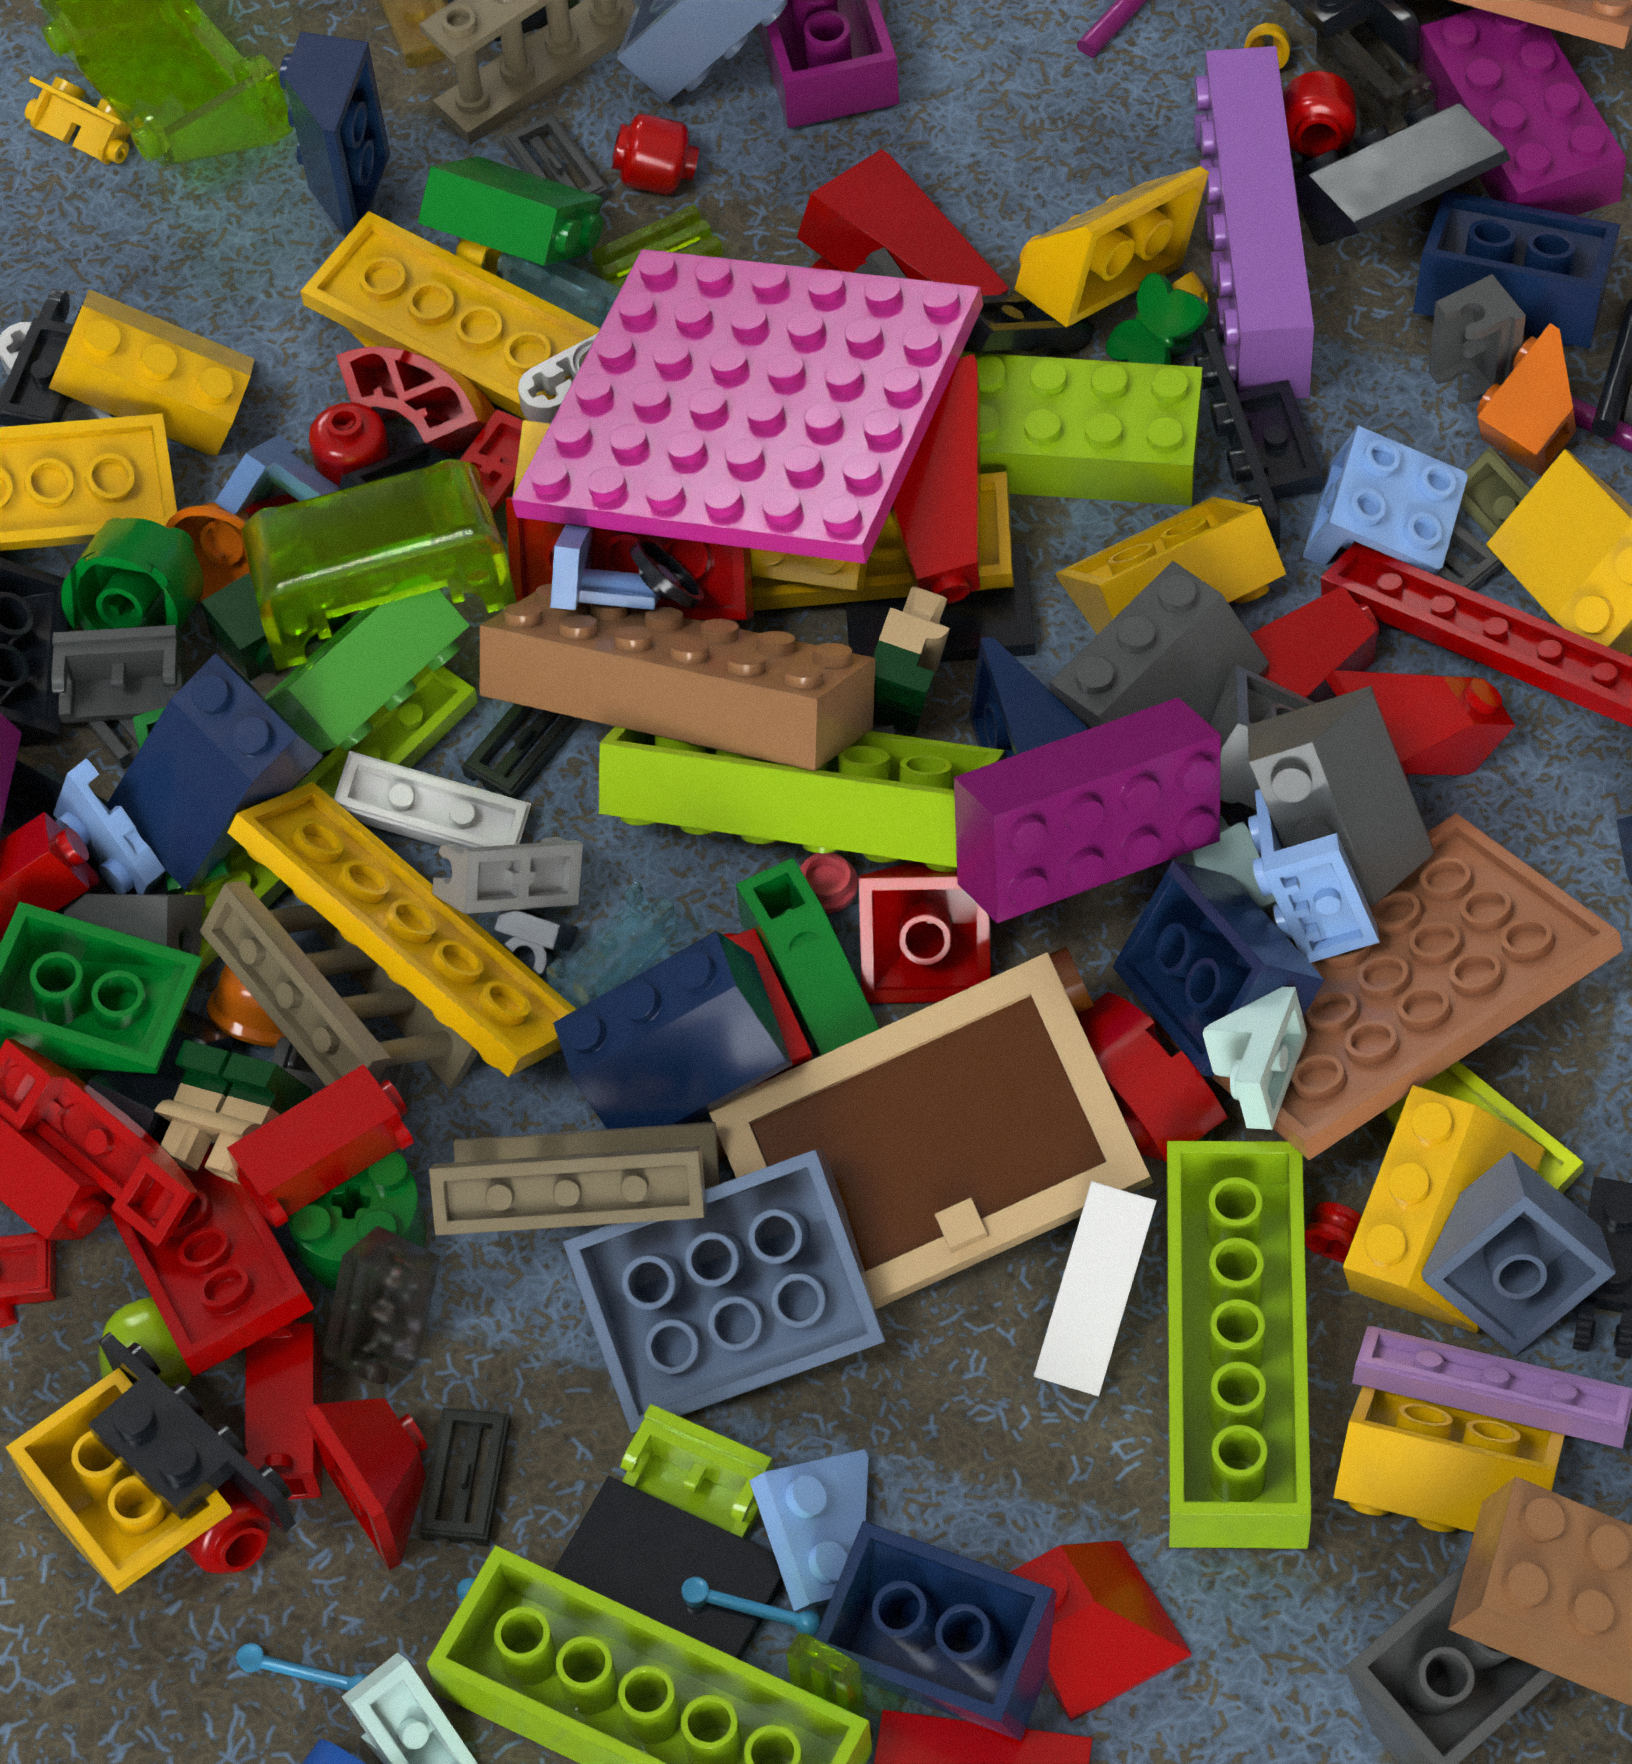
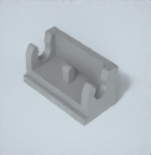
(511, 876)

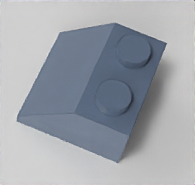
(1517, 1254)

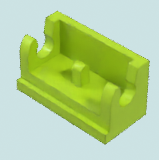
(695, 1470)

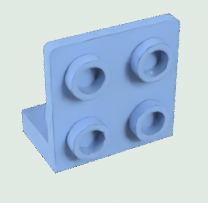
(1387, 502)
(1313, 889)

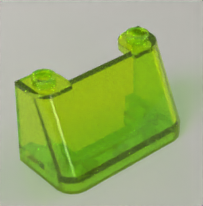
(170, 76)
(373, 549)

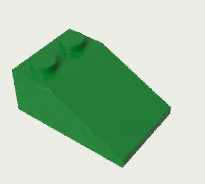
(90, 992)

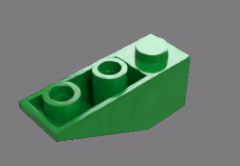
(805, 956)

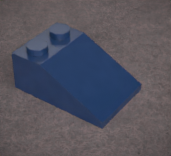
(1013, 707)
(205, 762)

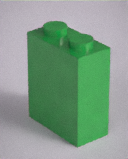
(511, 210)

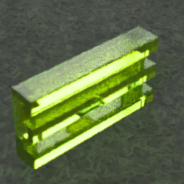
(663, 235)
(815, 1668)

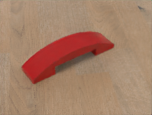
(97, 1139)

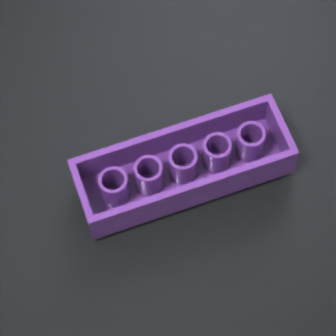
(1253, 220)

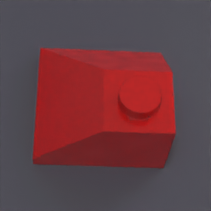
(1434, 719)
(920, 935)
(373, 1466)
(1105, 1625)

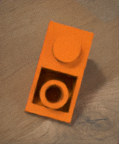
(1533, 408)

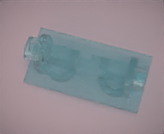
(562, 286)

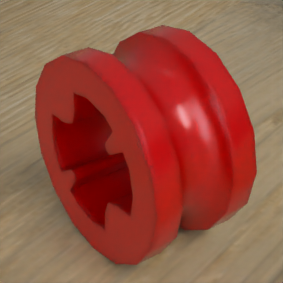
(1331, 1230)

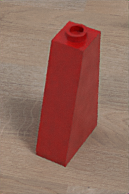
(881, 208)
(941, 493)
(1318, 639)

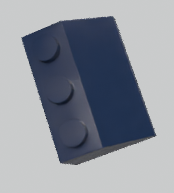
(336, 123)
(1542, 258)
(1206, 954)
(675, 1038)
(942, 1629)

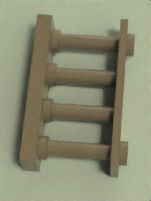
(527, 66)
(308, 1008)
(575, 1178)

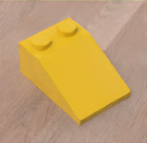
(1574, 552)
(97, 1499)

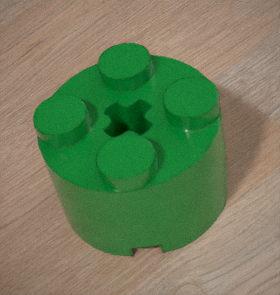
(133, 578)
(340, 1218)

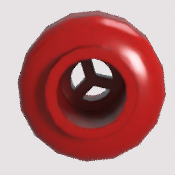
(1319, 113)
(654, 154)
(347, 439)
(235, 1540)

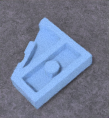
(109, 835)
(813, 1521)

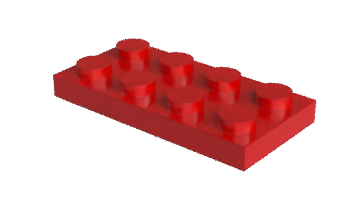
(719, 569)
(219, 1274)

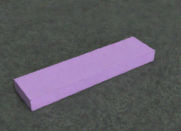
(1494, 1386)

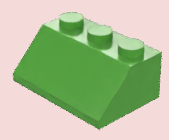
(367, 667)

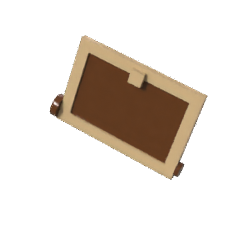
(950, 1125)

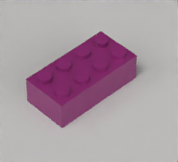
(830, 59)
(1532, 103)
(1087, 809)

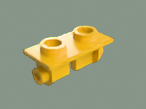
(62, 109)

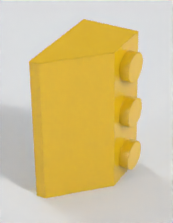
(1111, 247)
(149, 366)
(1214, 540)
(1430, 1160)
(1436, 1459)

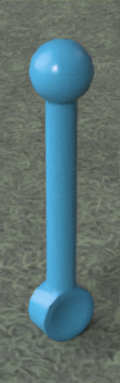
(697, 1593)
(252, 1658)

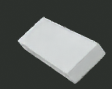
(428, 805)
(1095, 1288)

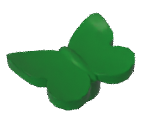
(1161, 327)

